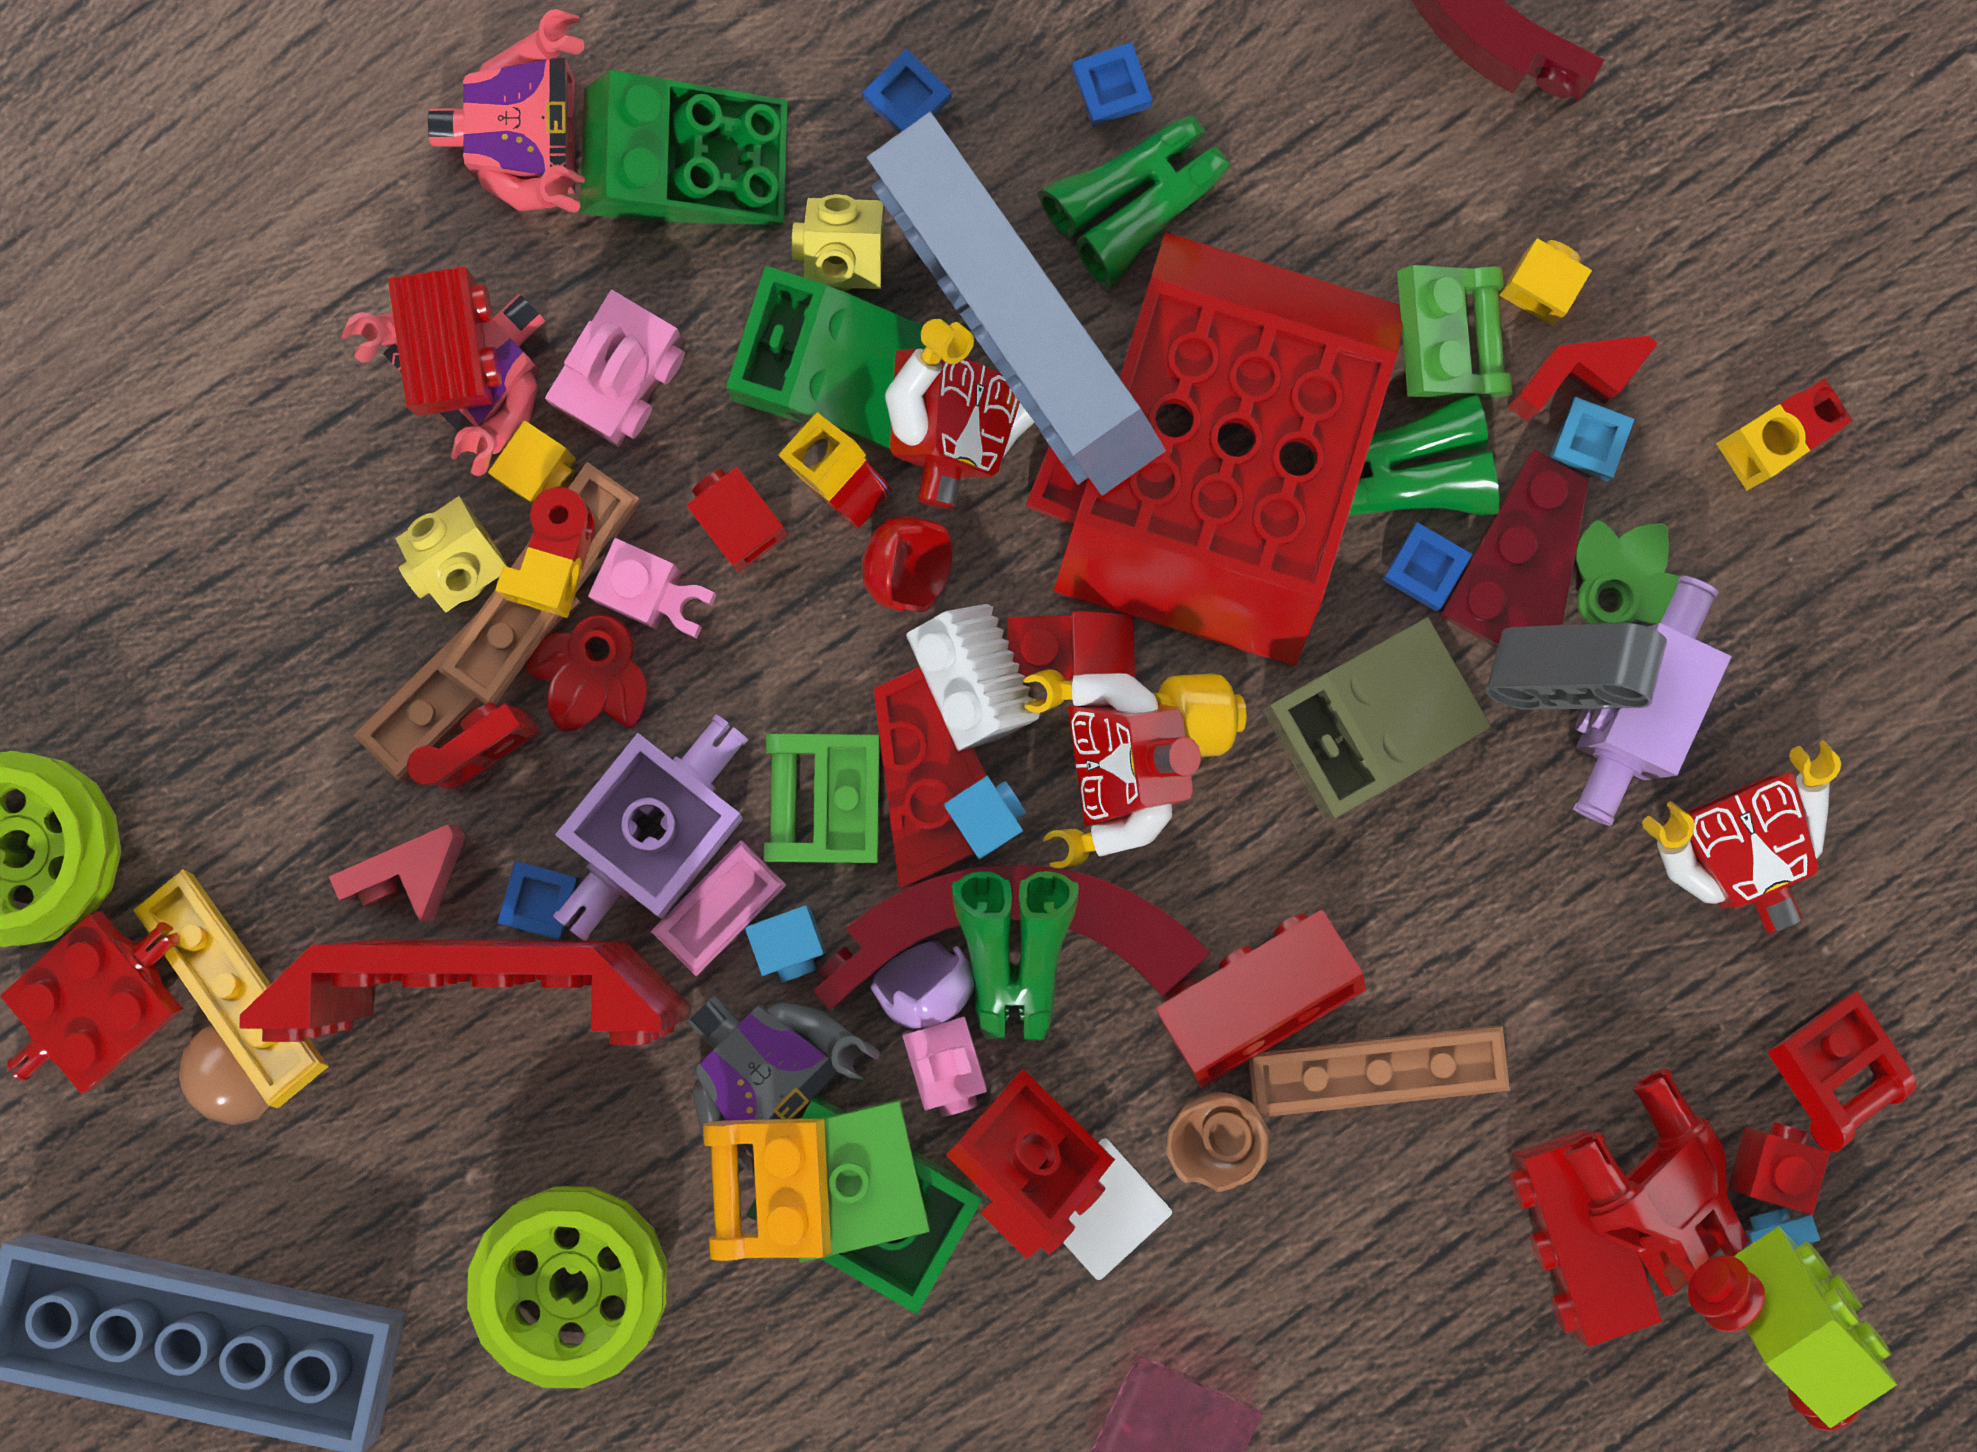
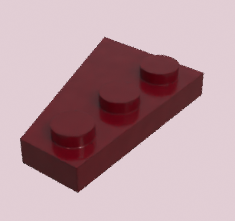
(1525, 555)

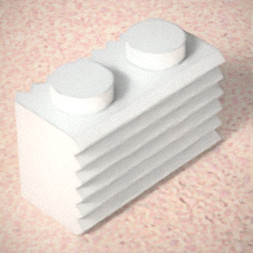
(972, 675)

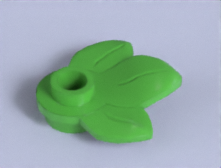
(1627, 567)

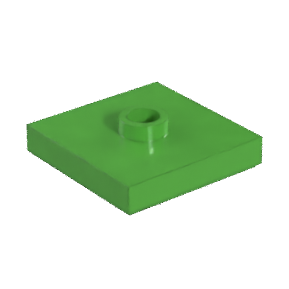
(871, 1179)

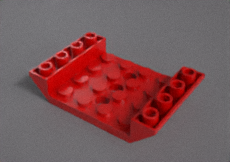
(1217, 537)
(336, 983)

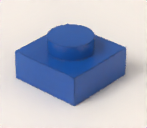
(1111, 84)
(906, 92)
(1426, 566)
(535, 897)

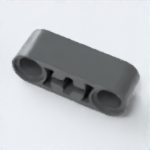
(1577, 666)

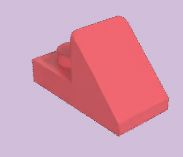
(420, 864)

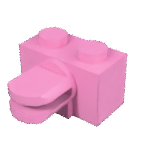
(617, 369)

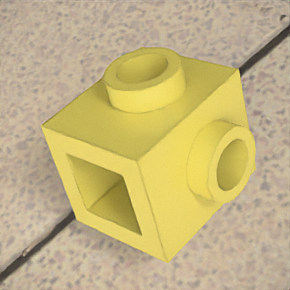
(841, 242)
(449, 555)

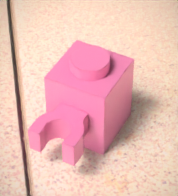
(645, 588)
(945, 1066)

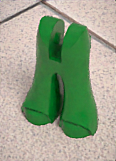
(1118, 241)
(1456, 484)
(984, 913)

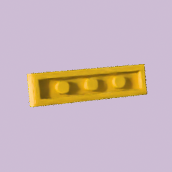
(224, 984)

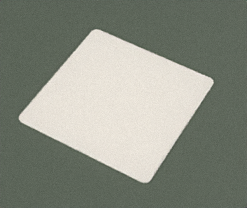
(1118, 1219)

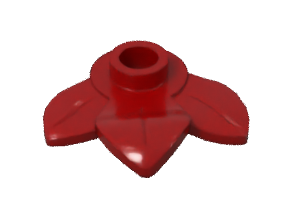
(588, 683)

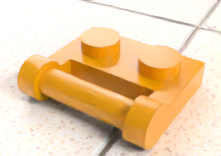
(788, 1188)

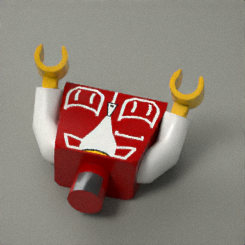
(950, 413)
(1126, 758)
(1753, 840)

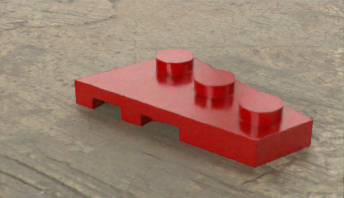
(921, 776)

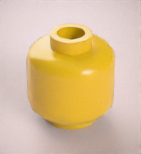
(1208, 709)

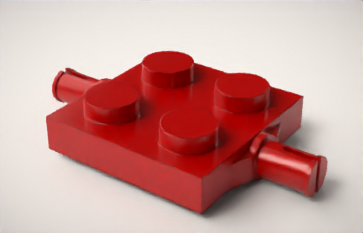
(92, 1001)

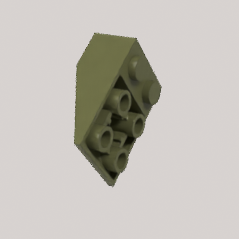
(1376, 719)

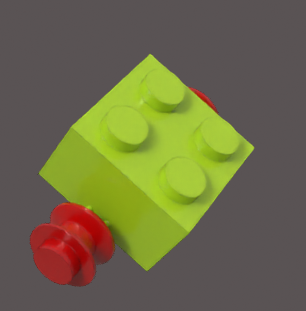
(1798, 1324)

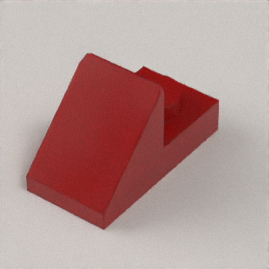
(1073, 643)

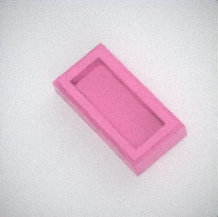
(719, 908)

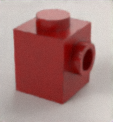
(1780, 1167)

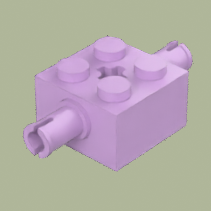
(1658, 737)
(607, 832)

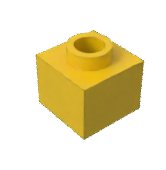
(1546, 280)
(533, 463)

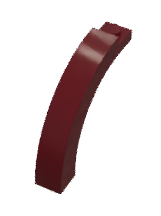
(1508, 46)
(1104, 912)

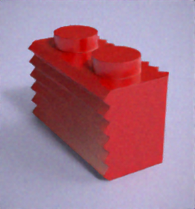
(444, 341)

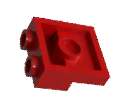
(1031, 1165)

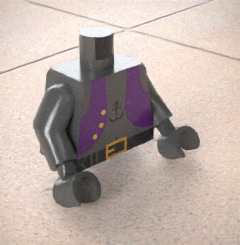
(768, 1063)

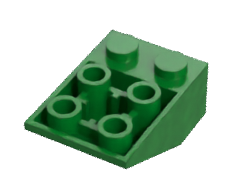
(681, 152)
(820, 353)

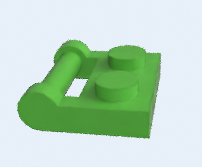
(1438, 333)
(843, 798)

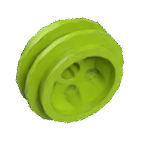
(80, 851)
(498, 1287)

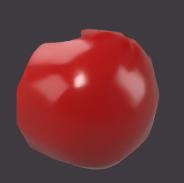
(907, 563)

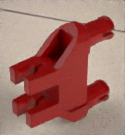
(1672, 1199)

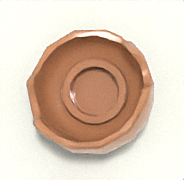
(216, 1081)
(1218, 1141)

